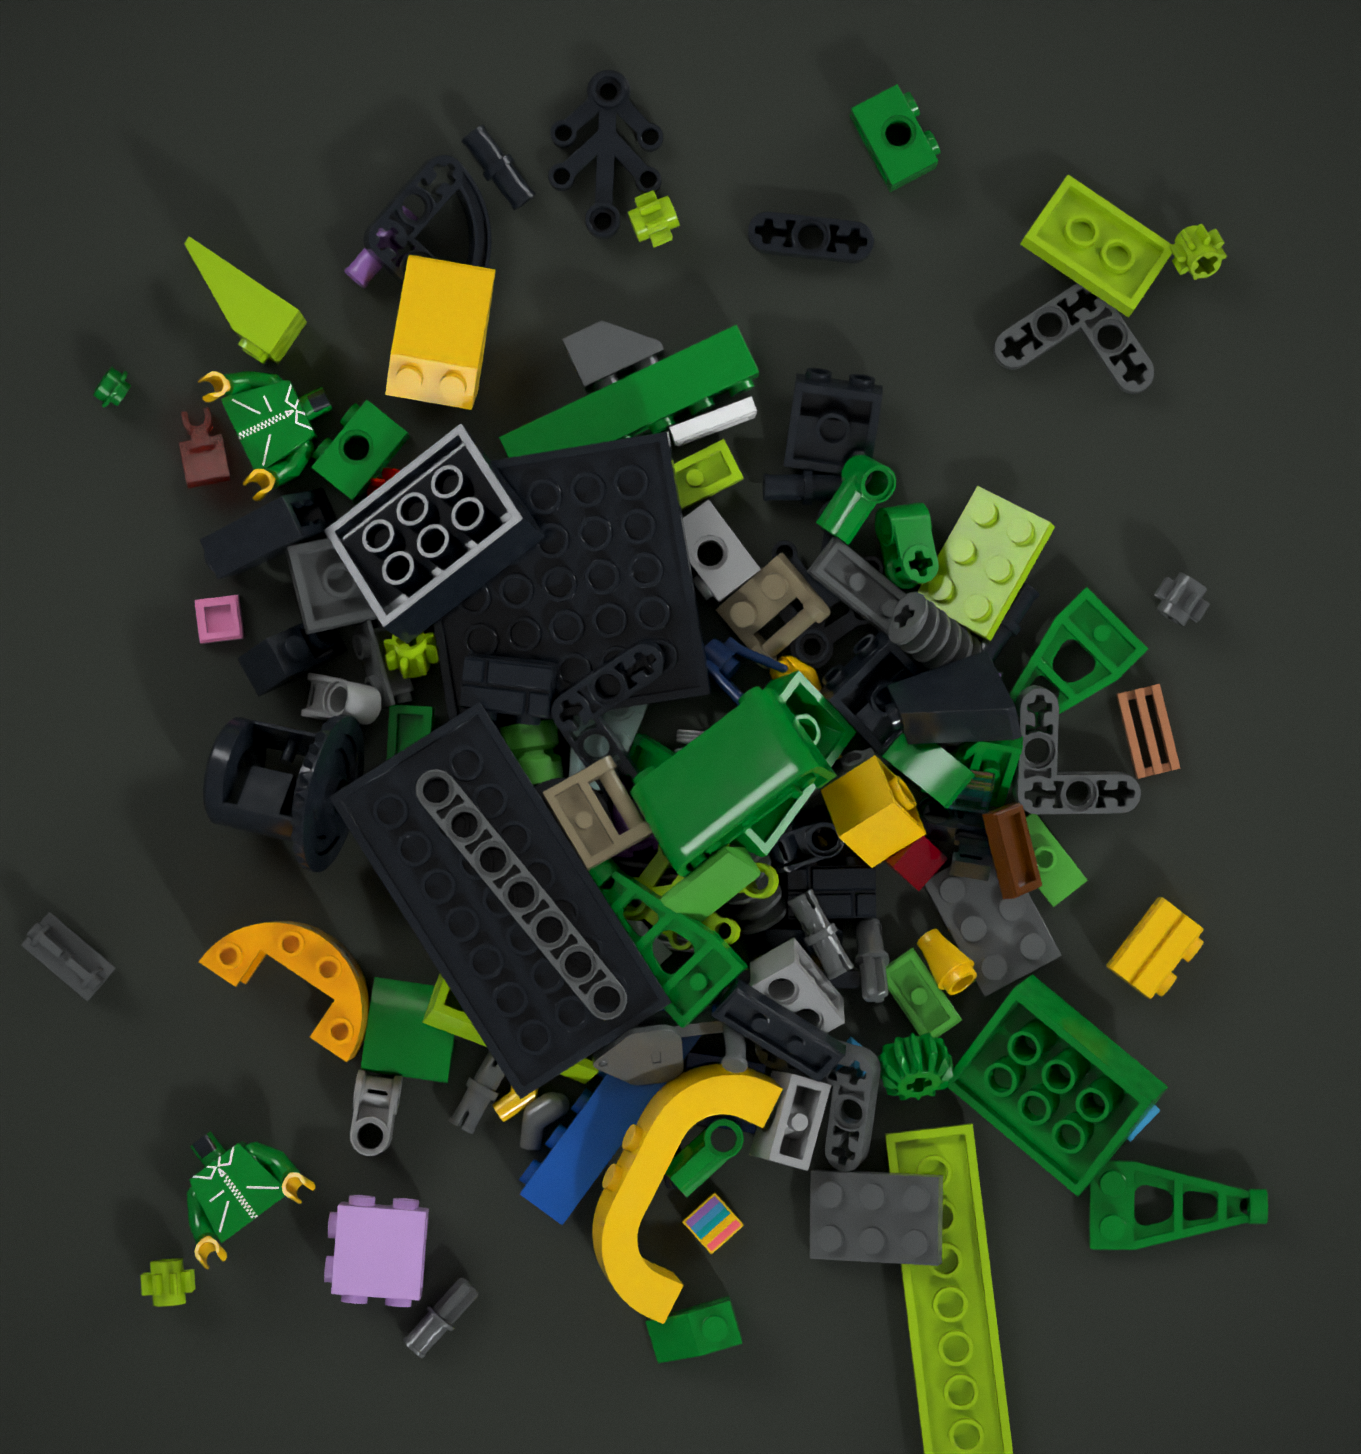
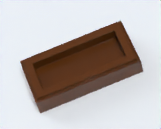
(1012, 850)

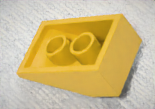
(440, 332)

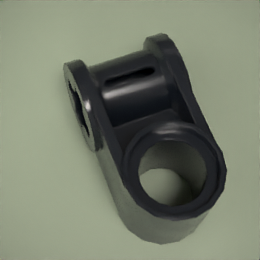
(803, 846)

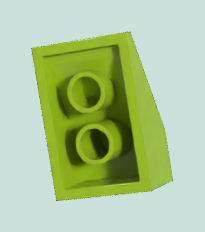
(254, 313)

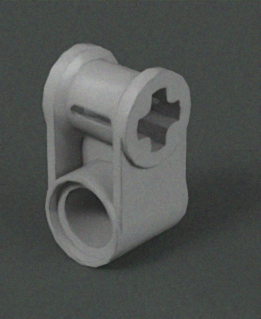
(337, 696)
(374, 1109)

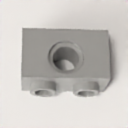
(736, 566)
(793, 1123)

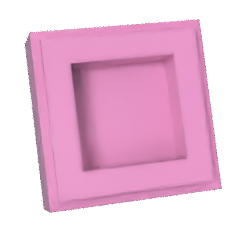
(219, 619)

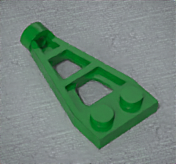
(1098, 634)
(703, 975)
(1112, 1206)

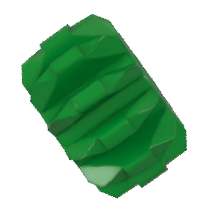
(915, 1066)

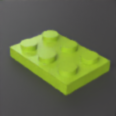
(1097, 245)
(986, 562)

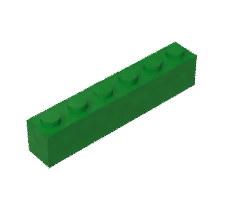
(644, 398)

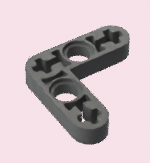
(1089, 325)
(1045, 770)
(845, 1086)

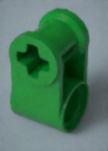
(906, 541)

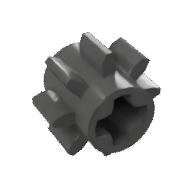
(1181, 599)

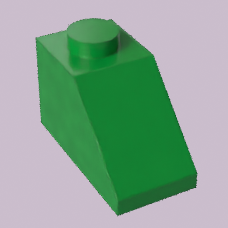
(695, 1331)

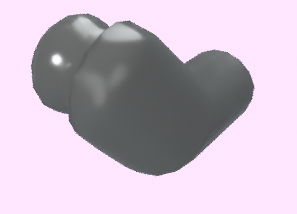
(540, 1114)

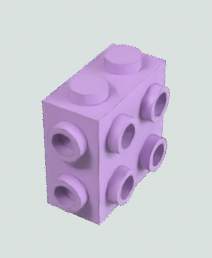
(377, 1250)

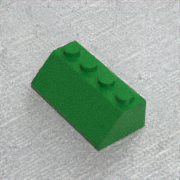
(827, 731)

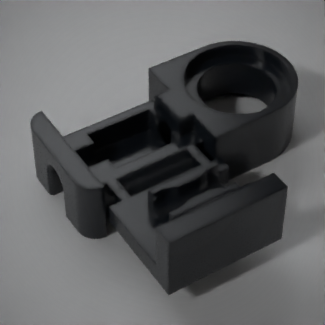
(974, 851)

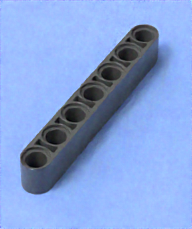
(511, 874)

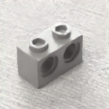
(804, 987)

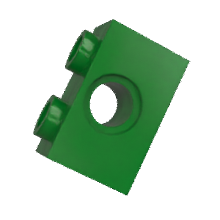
(895, 163)
(384, 442)

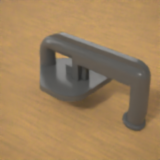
(654, 1049)

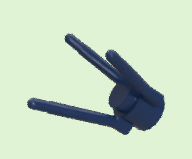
(723, 664)

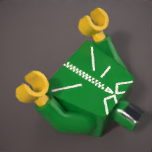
(269, 423)
(235, 1190)

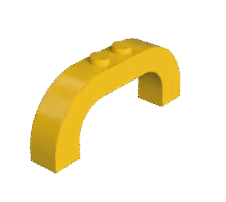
(643, 1163)

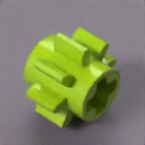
(653, 218)
(1198, 251)
(411, 658)
(167, 1282)

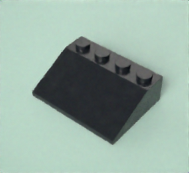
(433, 534)

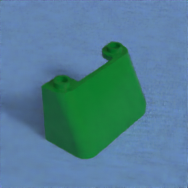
(728, 779)

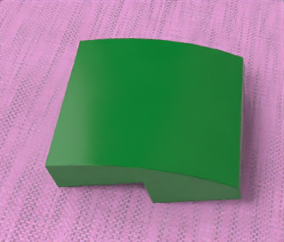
(398, 1039)

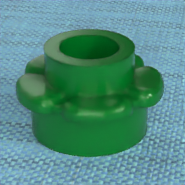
(112, 387)

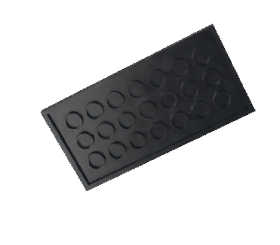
(486, 958)

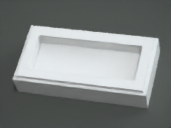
(713, 422)

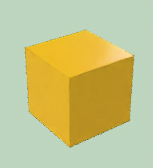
(873, 811)

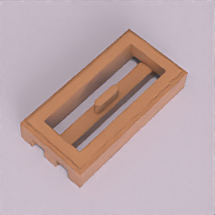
(1164, 725)

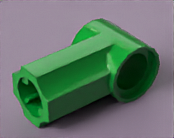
(855, 500)
(700, 1159)

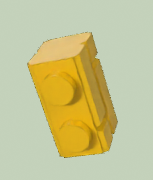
(1156, 948)

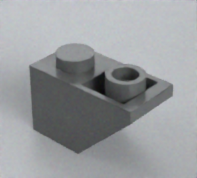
(607, 351)

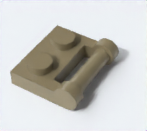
(765, 598)
(585, 819)

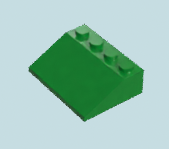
(1055, 1084)

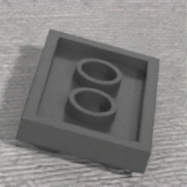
(325, 588)
(996, 933)
(876, 1217)

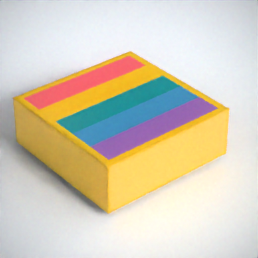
(713, 1222)

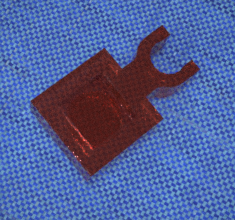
(204, 455)

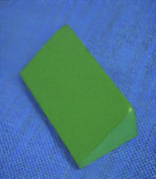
(712, 883)

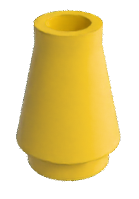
(947, 963)

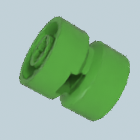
(534, 749)

